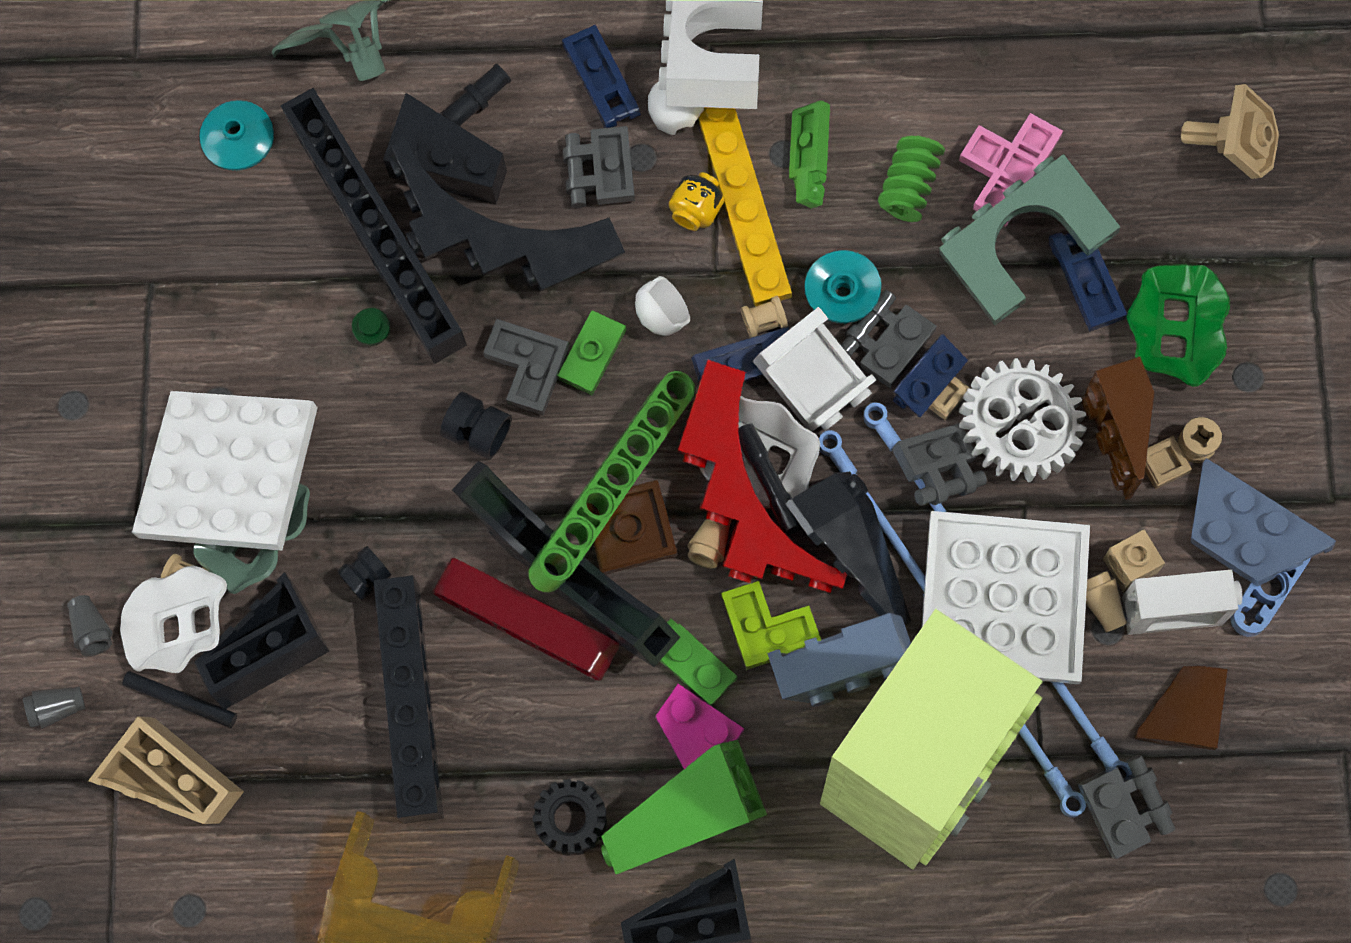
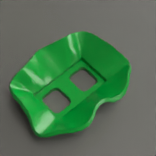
(1202, 331)

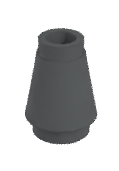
(88, 627)
(52, 705)

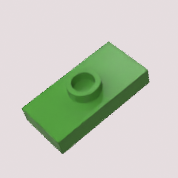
(592, 352)

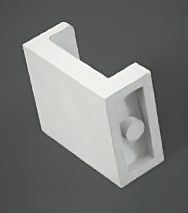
(813, 372)

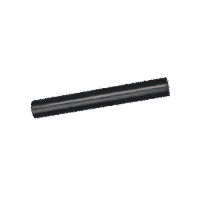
(179, 699)

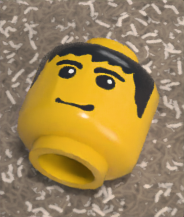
(696, 201)

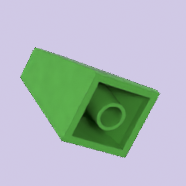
(693, 806)

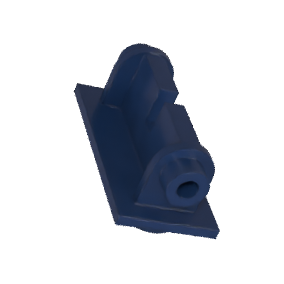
(929, 376)

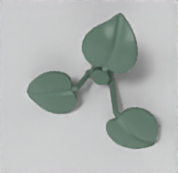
(362, 52)

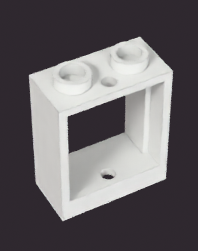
(1181, 601)

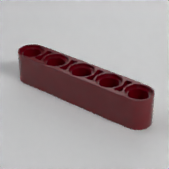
(526, 619)

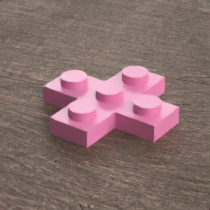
(1009, 161)

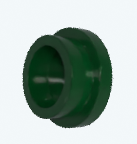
(371, 326)

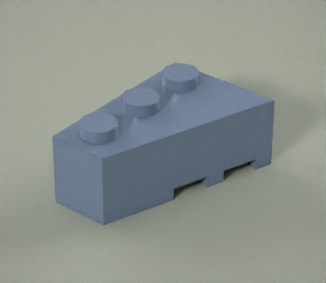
(841, 660)

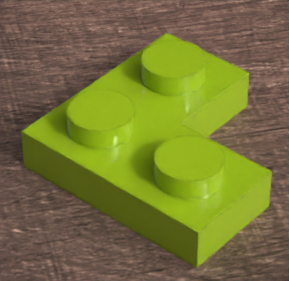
(759, 632)

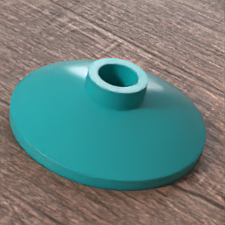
(241, 149)
(843, 270)

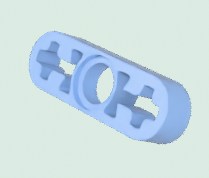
(1264, 614)

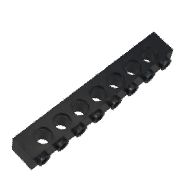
(374, 226)

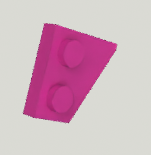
(694, 725)

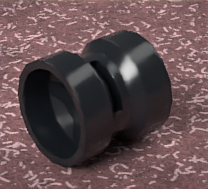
(363, 572)

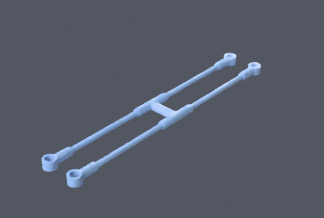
(1052, 773)

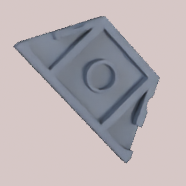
(1250, 529)

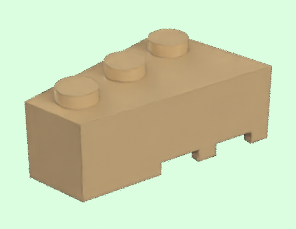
(166, 772)

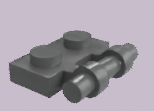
(611, 163)
(896, 346)
(938, 452)
(1115, 812)

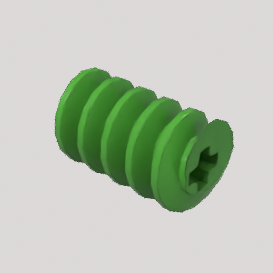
(907, 177)

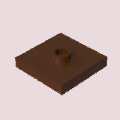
(636, 531)

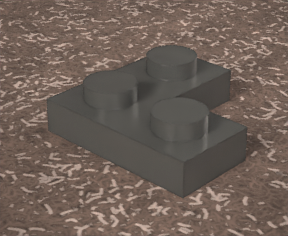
(537, 360)

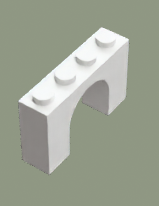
(702, 76)

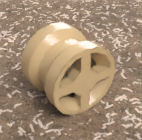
(1194, 446)

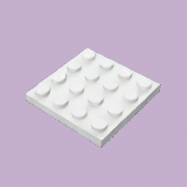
(225, 470)
(1013, 587)

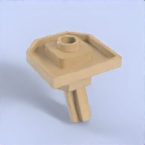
(1244, 137)

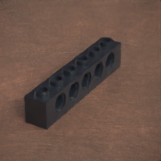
(408, 700)

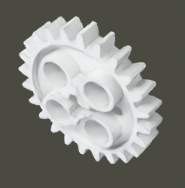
(1045, 447)

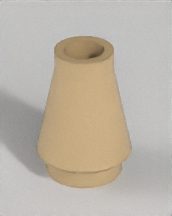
(709, 544)
(1105, 601)

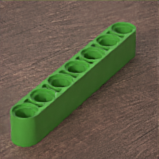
(601, 491)

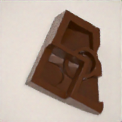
(1188, 710)

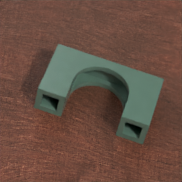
(1054, 191)

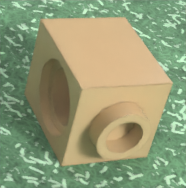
(1133, 559)

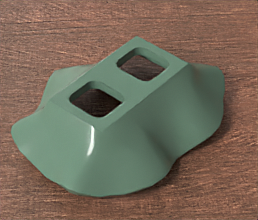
(237, 574)

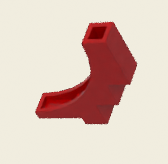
(756, 540)

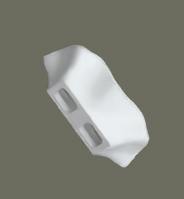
(779, 429)
(166, 598)

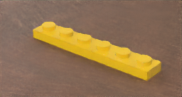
(744, 205)

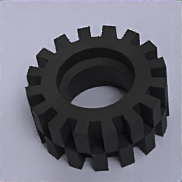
(545, 817)

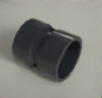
(472, 423)

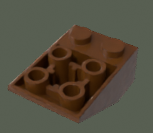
(1122, 407)

